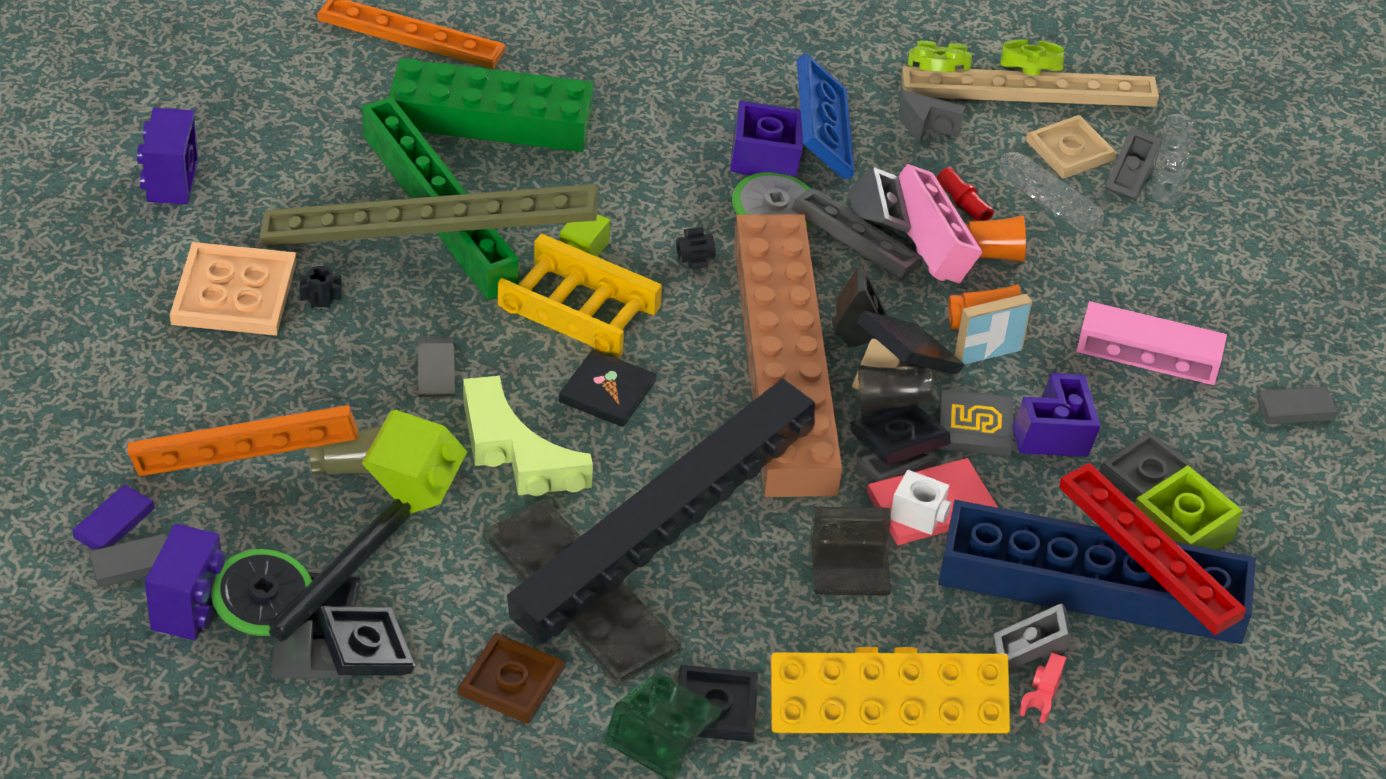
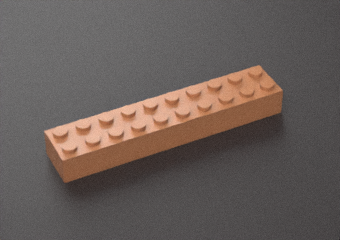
(788, 344)

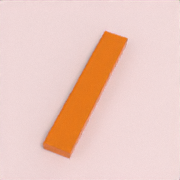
(412, 32)
(243, 440)

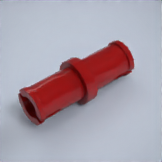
(964, 195)

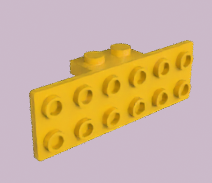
(889, 692)

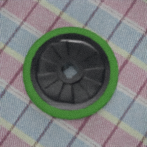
(237, 588)

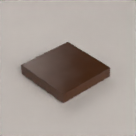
(511, 678)

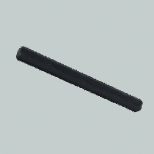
(339, 570)

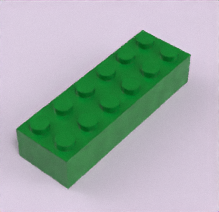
(494, 104)

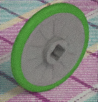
(768, 194)

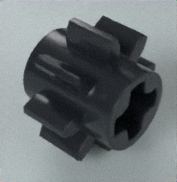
(695, 248)
(320, 287)

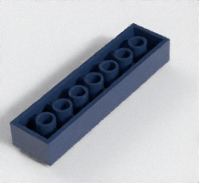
(1080, 567)

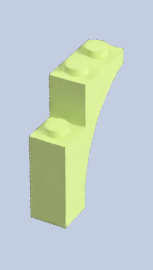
(502, 438)

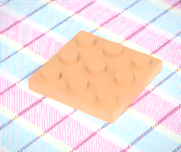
(233, 288)

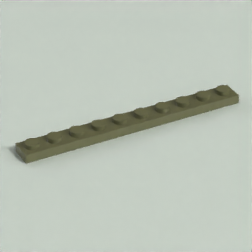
(430, 215)

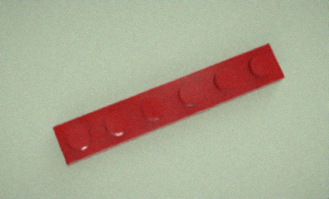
(1152, 549)

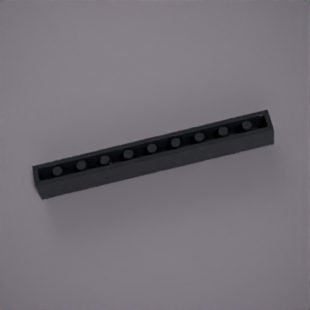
(660, 511)

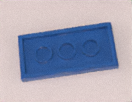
(825, 116)

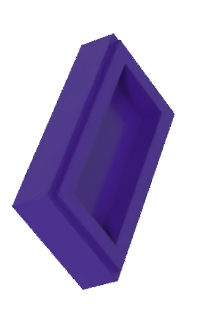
(113, 518)

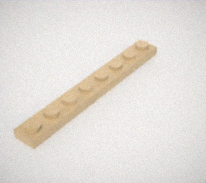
(1046, 87)

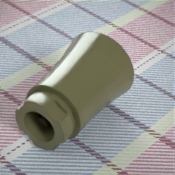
(343, 456)

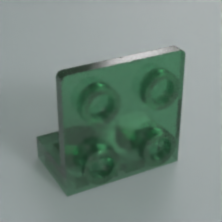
(658, 724)

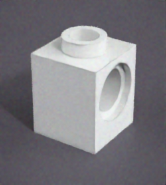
(920, 502)

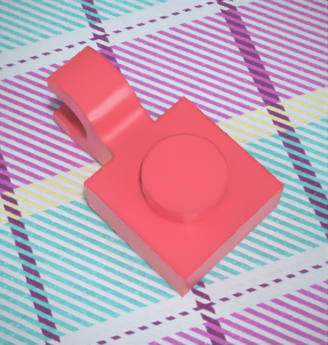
(1046, 682)

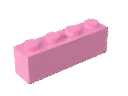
(937, 226)
(1151, 343)

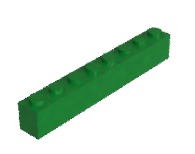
(423, 174)

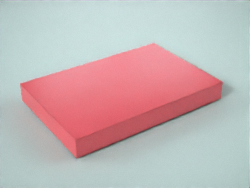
(963, 486)

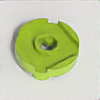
(1032, 57)
(940, 58)

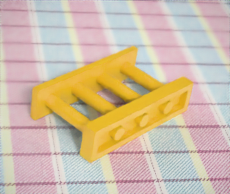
(586, 270)

